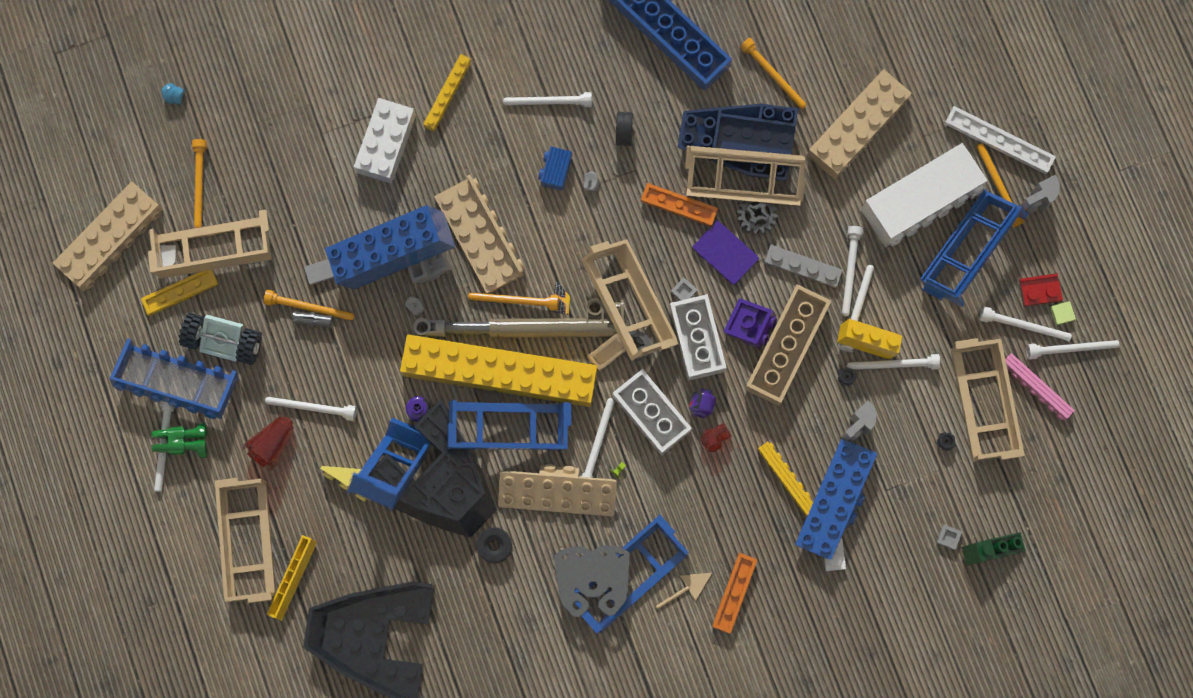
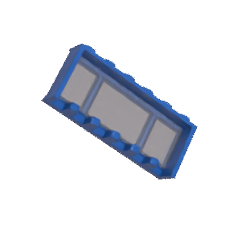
(173, 380)

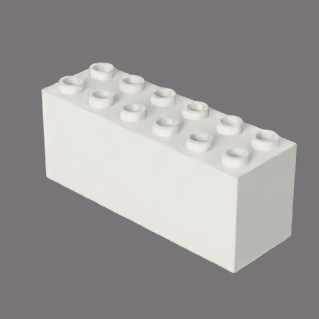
(924, 196)

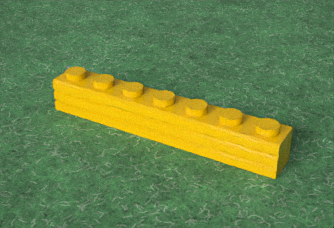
(447, 93)
(786, 477)
(292, 577)

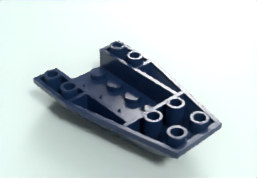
(742, 128)

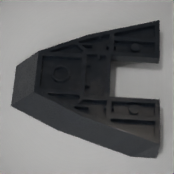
(451, 490)
(354, 630)

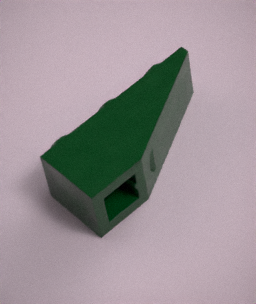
(993, 549)

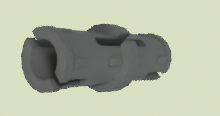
(312, 319)

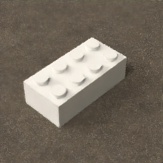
(385, 140)
(697, 337)
(651, 412)

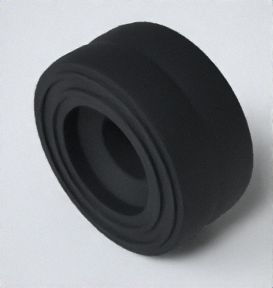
(624, 128)
(494, 534)

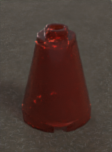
(270, 442)

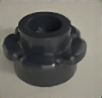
(847, 381)
(946, 436)

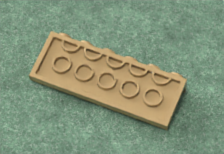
(480, 235)
(108, 236)

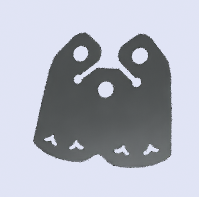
(592, 566)

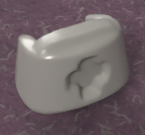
(591, 181)
(415, 305)

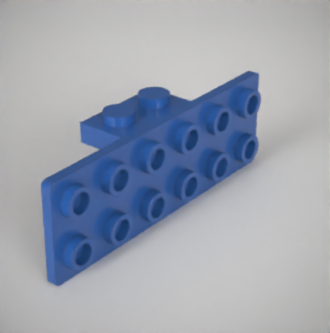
(837, 499)

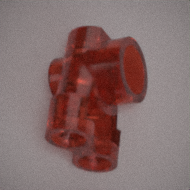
(712, 437)

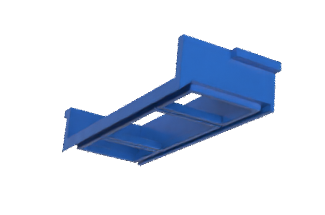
(944, 256)
(564, 421)
(379, 491)
(662, 571)

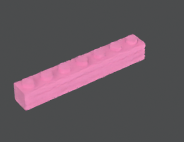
(1038, 388)

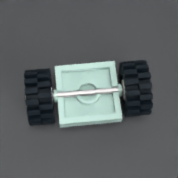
(220, 338)

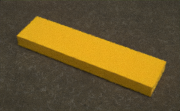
(179, 292)

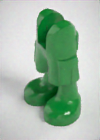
(175, 440)

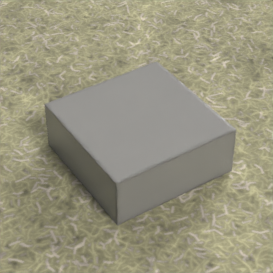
(684, 290)
(949, 537)

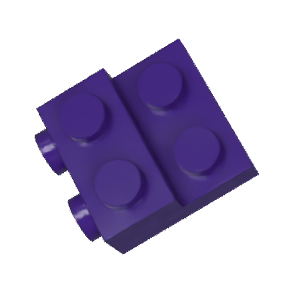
(751, 323)

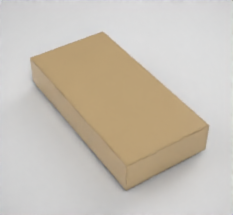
(607, 352)

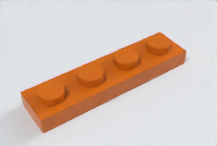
(679, 204)
(734, 593)

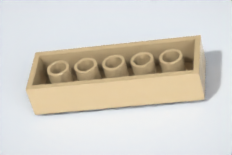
(859, 124)
(787, 345)

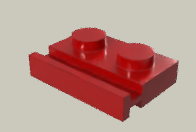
(1040, 290)

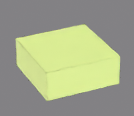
(1062, 313)

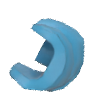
(172, 94)

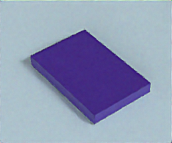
(725, 253)

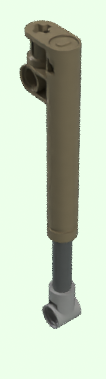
(593, 325)

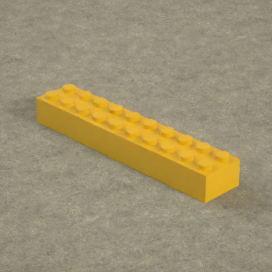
(498, 370)

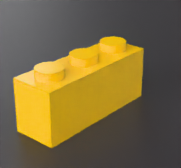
(869, 339)

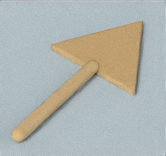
(693, 583)

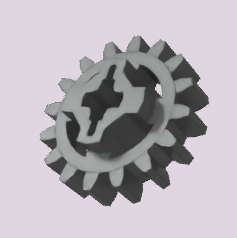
(764, 218)

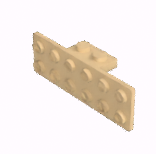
(557, 491)

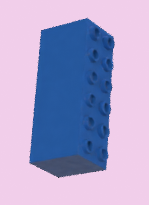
(390, 247)

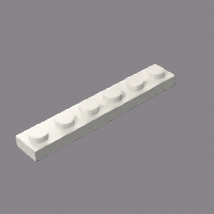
(1000, 140)

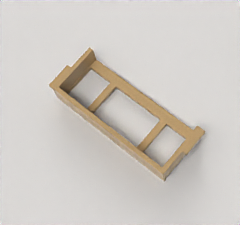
(745, 156)
(188, 267)
(643, 292)
(1006, 397)
(224, 517)

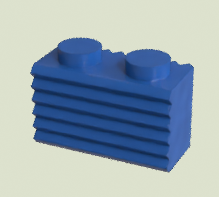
(556, 168)

